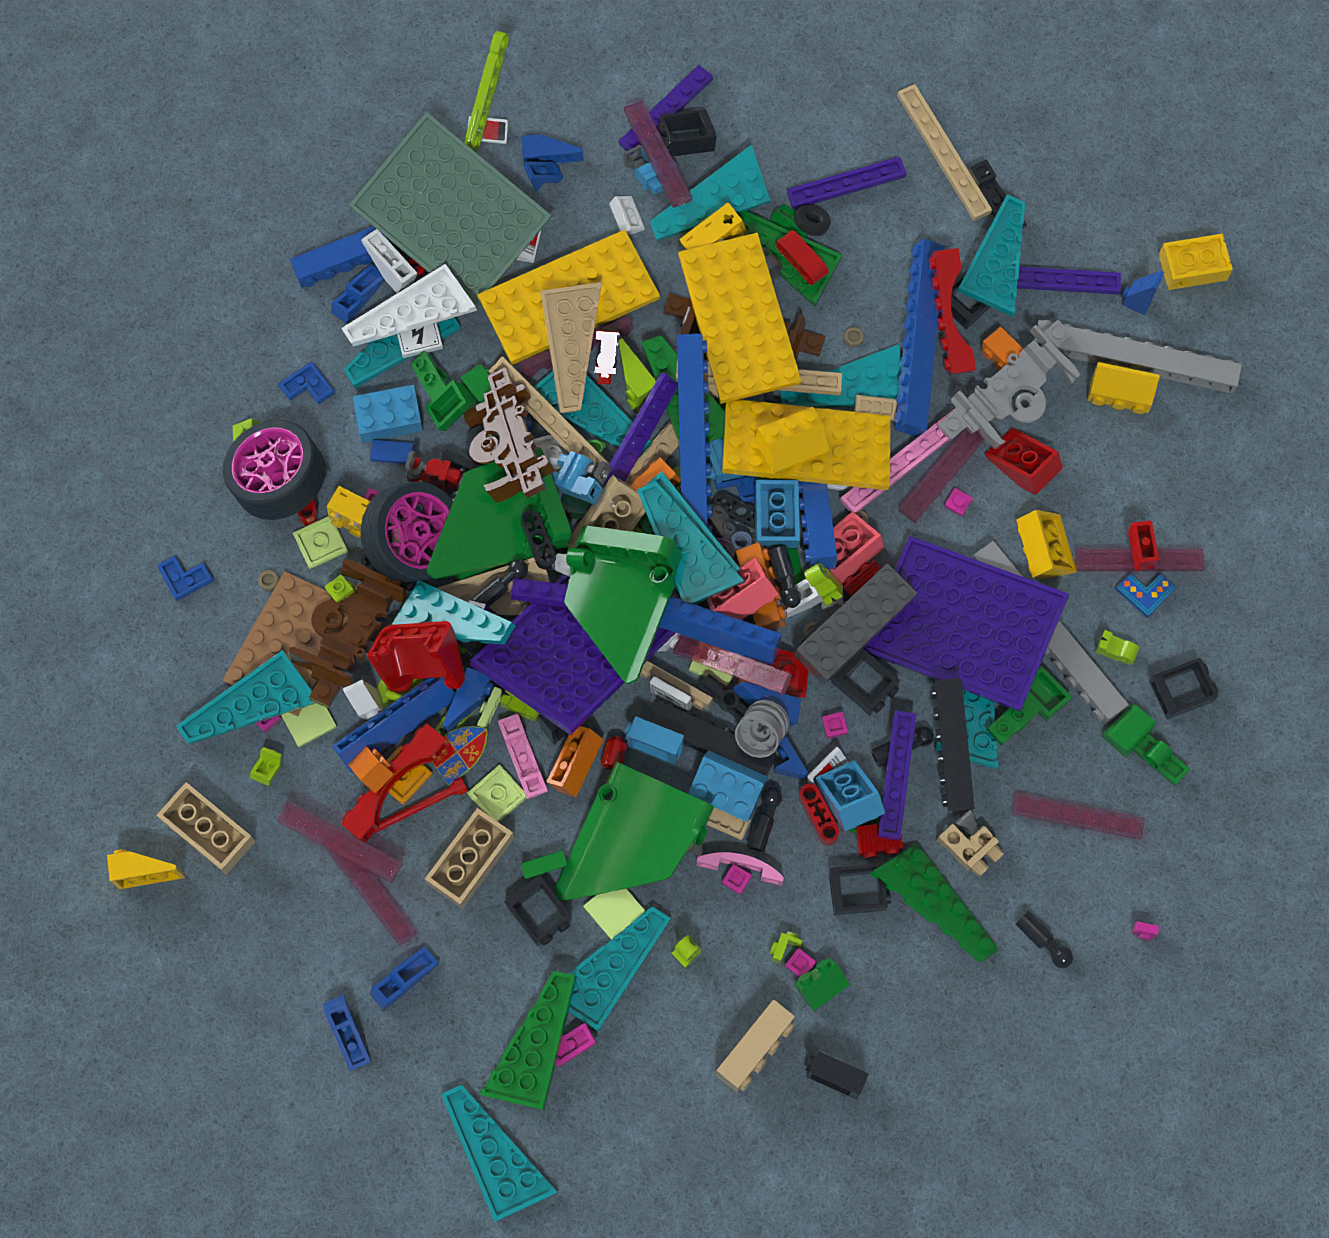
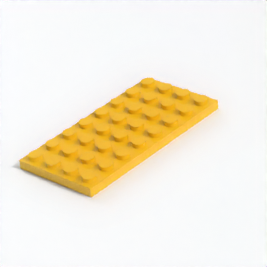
(517, 306)
(739, 318)
(855, 440)

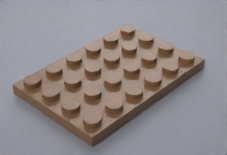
(282, 625)

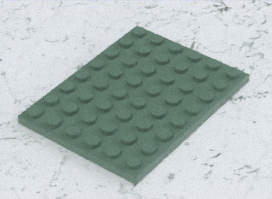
(450, 208)

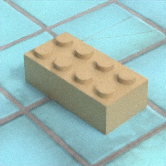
(206, 828)
(469, 858)
(755, 1046)

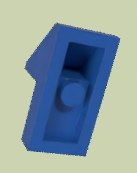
(542, 173)
(793, 766)

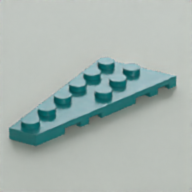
(996, 264)
(386, 354)
(597, 414)
(702, 567)
(979, 716)
(501, 1169)

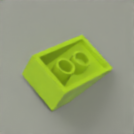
(636, 377)

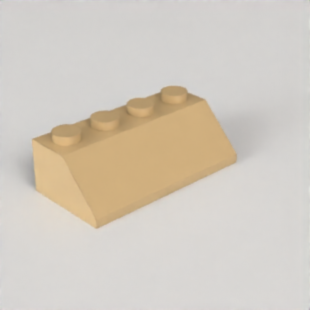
(616, 508)

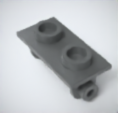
(722, 522)

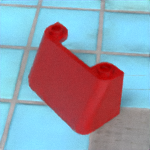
(417, 652)

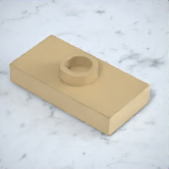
(876, 405)
(728, 824)

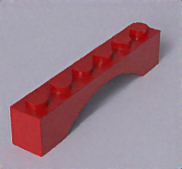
(958, 353)
(423, 749)

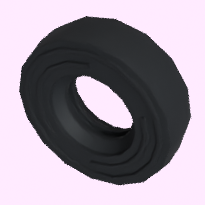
(809, 227)

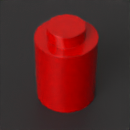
(614, 751)

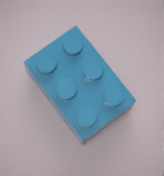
(387, 413)
(777, 513)
(728, 785)
(850, 795)

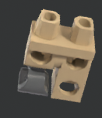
(972, 850)

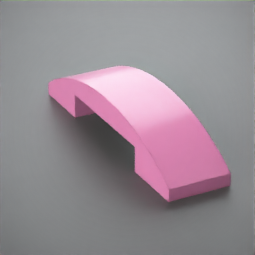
(522, 756)
(712, 861)

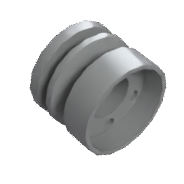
(762, 728)

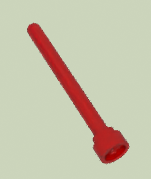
(456, 788)

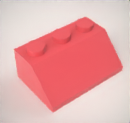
(855, 545)
(745, 597)

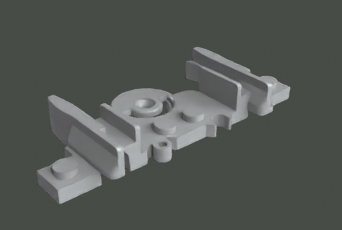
(1021, 374)

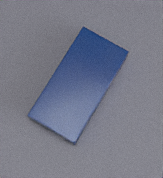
(390, 451)

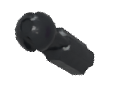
(785, 576)
(499, 585)
(922, 737)
(763, 823)
(1042, 938)

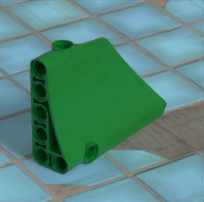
(490, 533)
(621, 592)
(632, 836)

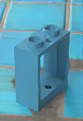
(654, 740)

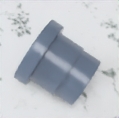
(741, 537)

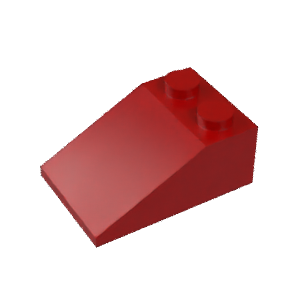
(1026, 461)
(789, 663)

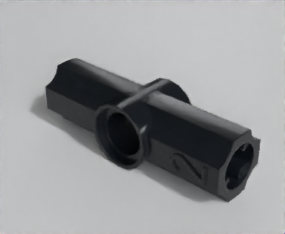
(718, 691)

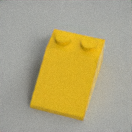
(133, 870)

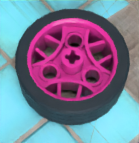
(269, 459)
(409, 533)

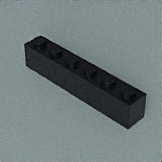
(705, 736)
(954, 744)

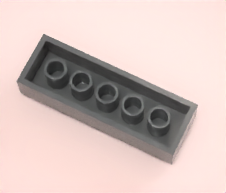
(855, 624)

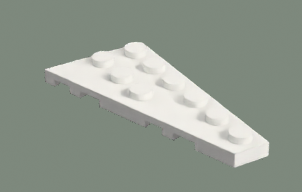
(422, 303)

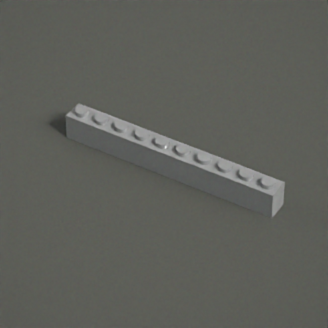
(1165, 361)
(1069, 656)

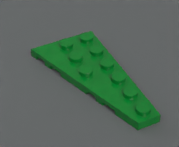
(769, 234)
(664, 360)
(932, 897)
(531, 1056)

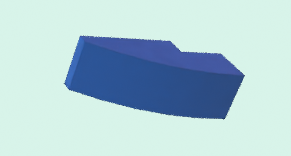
(357, 294)
(403, 978)

